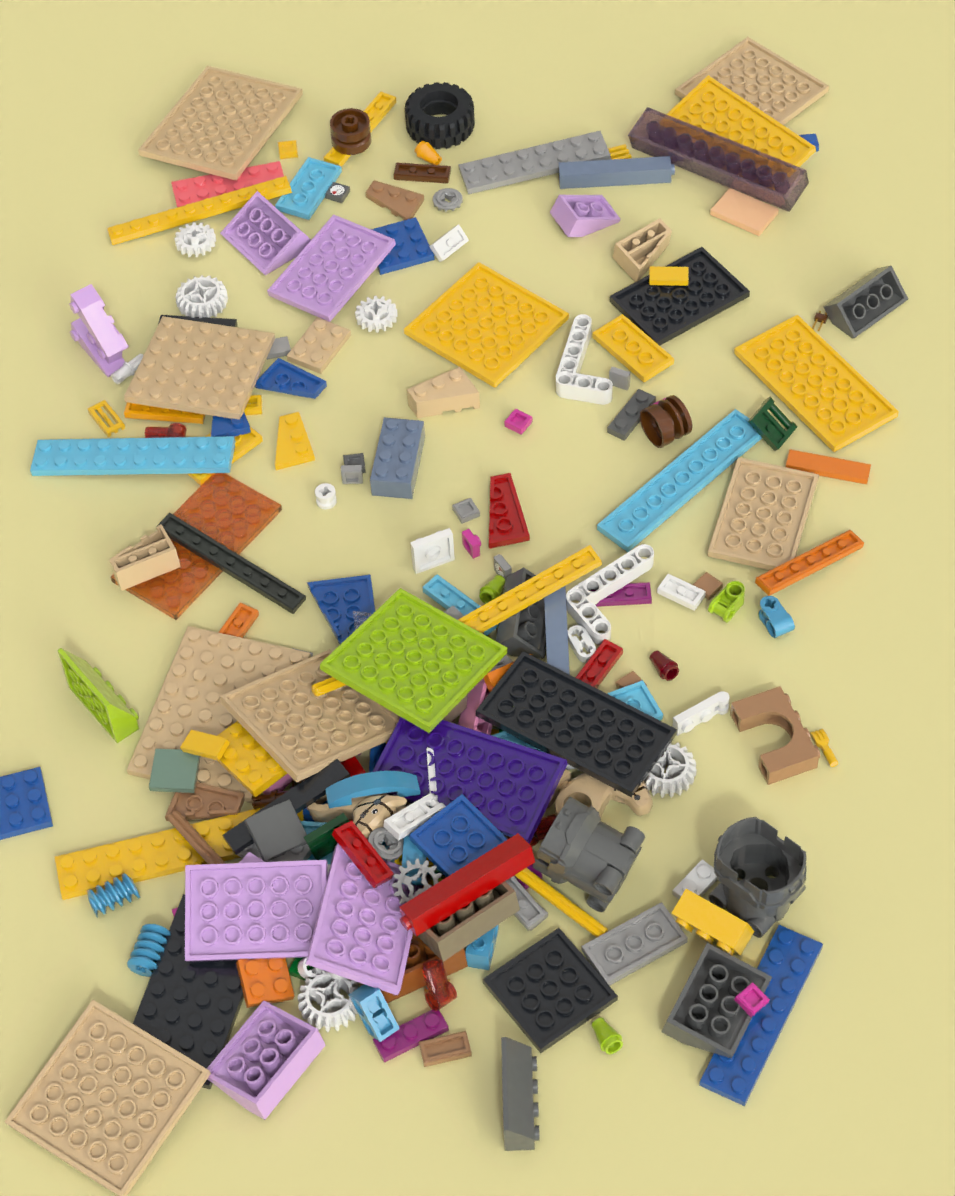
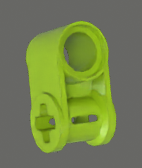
(726, 603)

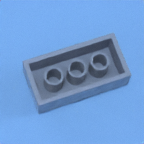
(397, 458)

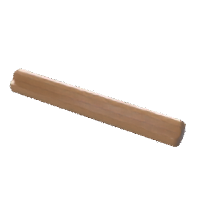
(194, 838)

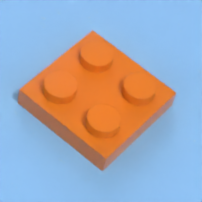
(265, 981)

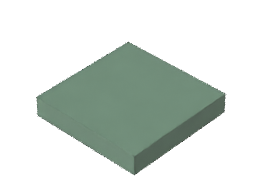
(174, 771)

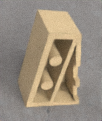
(642, 248)
(443, 393)
(146, 560)

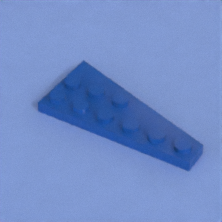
(340, 598)

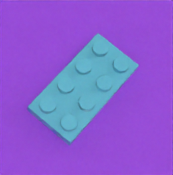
(308, 188)

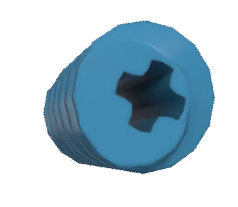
(112, 894)
(147, 948)

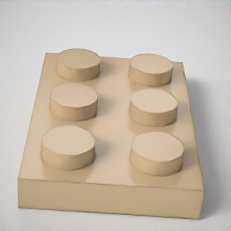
(318, 345)

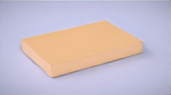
(744, 211)

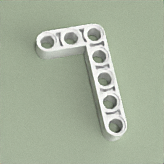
(568, 380)
(604, 588)

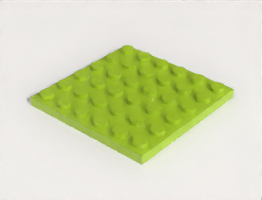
(414, 659)

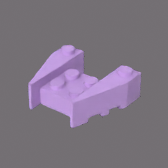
(96, 330)

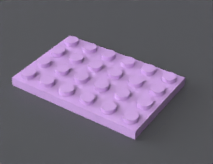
(331, 268)
(252, 909)
(361, 927)

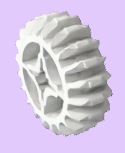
(201, 297)
(678, 775)
(332, 1012)

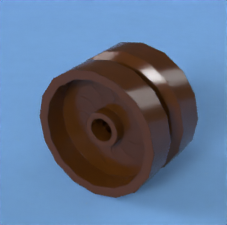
(350, 131)

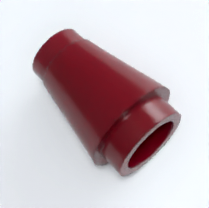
(664, 665)

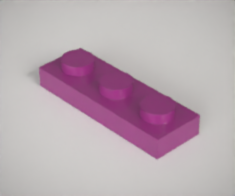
(410, 1034)

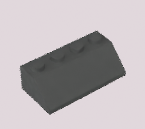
(866, 302)
(526, 628)
(518, 1096)

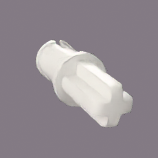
(127, 369)

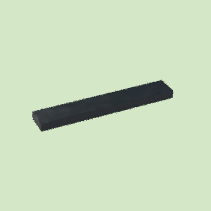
(300, 797)

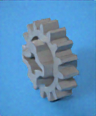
(402, 878)

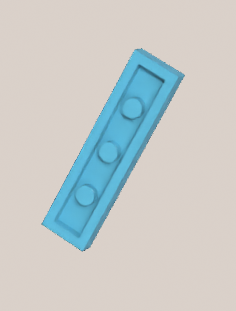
(449, 596)

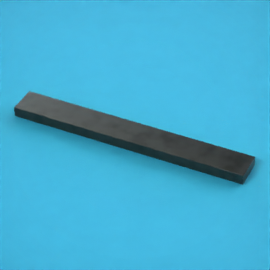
(232, 563)

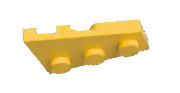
(292, 442)

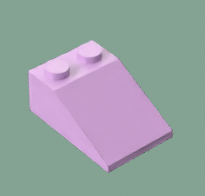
(583, 214)

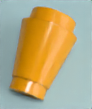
(427, 153)

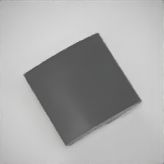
(276, 830)

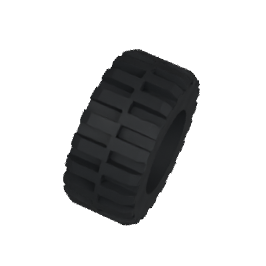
(437, 100)

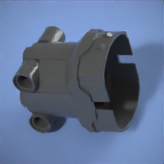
(588, 853)
(752, 853)

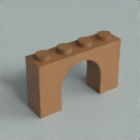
(776, 709)

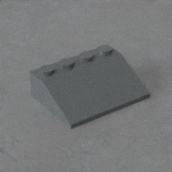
(706, 1008)

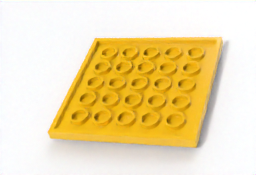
(486, 324)

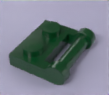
(768, 427)

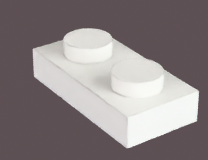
(449, 243)
(681, 592)
(697, 880)

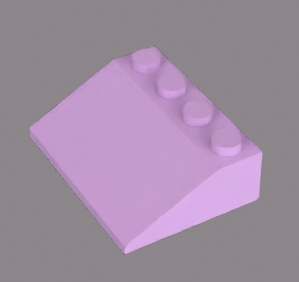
(264, 235)
(265, 1059)

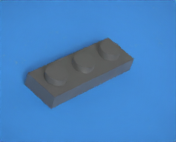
(630, 415)

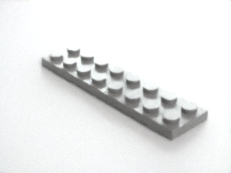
(531, 162)

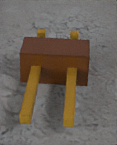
(820, 318)

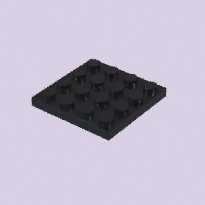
(550, 990)

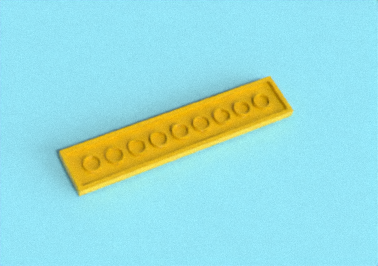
(142, 856)

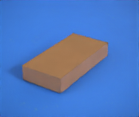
(445, 1049)

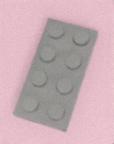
(634, 944)

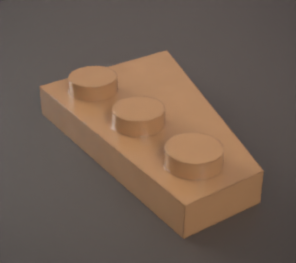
(398, 200)
(206, 803)

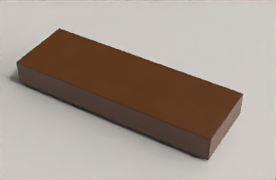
(422, 173)

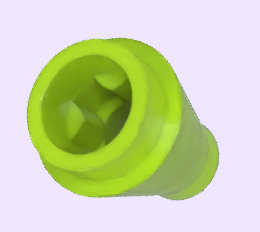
(492, 589)
(608, 1038)

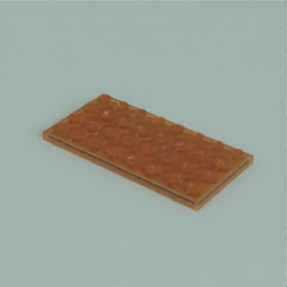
(222, 511)

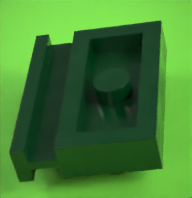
(321, 840)

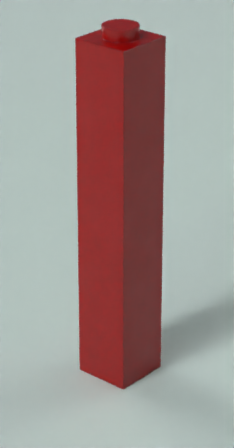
(466, 884)

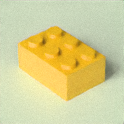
(712, 923)

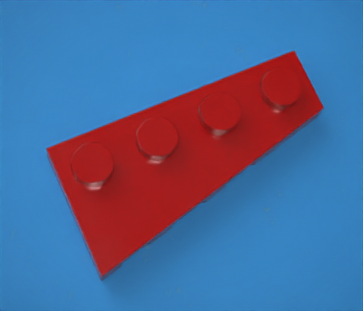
(506, 517)

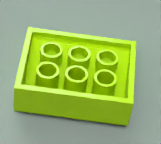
(98, 696)

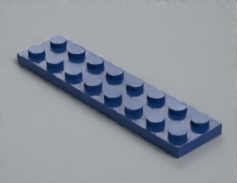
(789, 963)

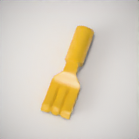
(821, 741)

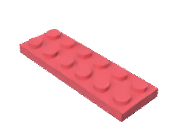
(208, 186)

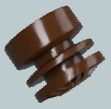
(666, 421)

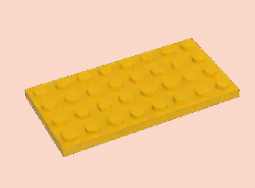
(732, 117)
(816, 383)

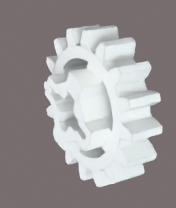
(195, 239)
(376, 314)

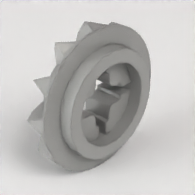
(451, 195)
(395, 847)

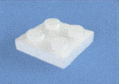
(432, 550)

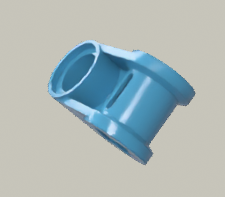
(775, 617)

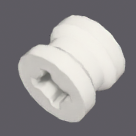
(327, 501)

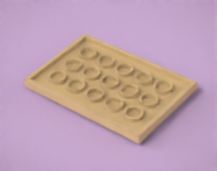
(763, 514)

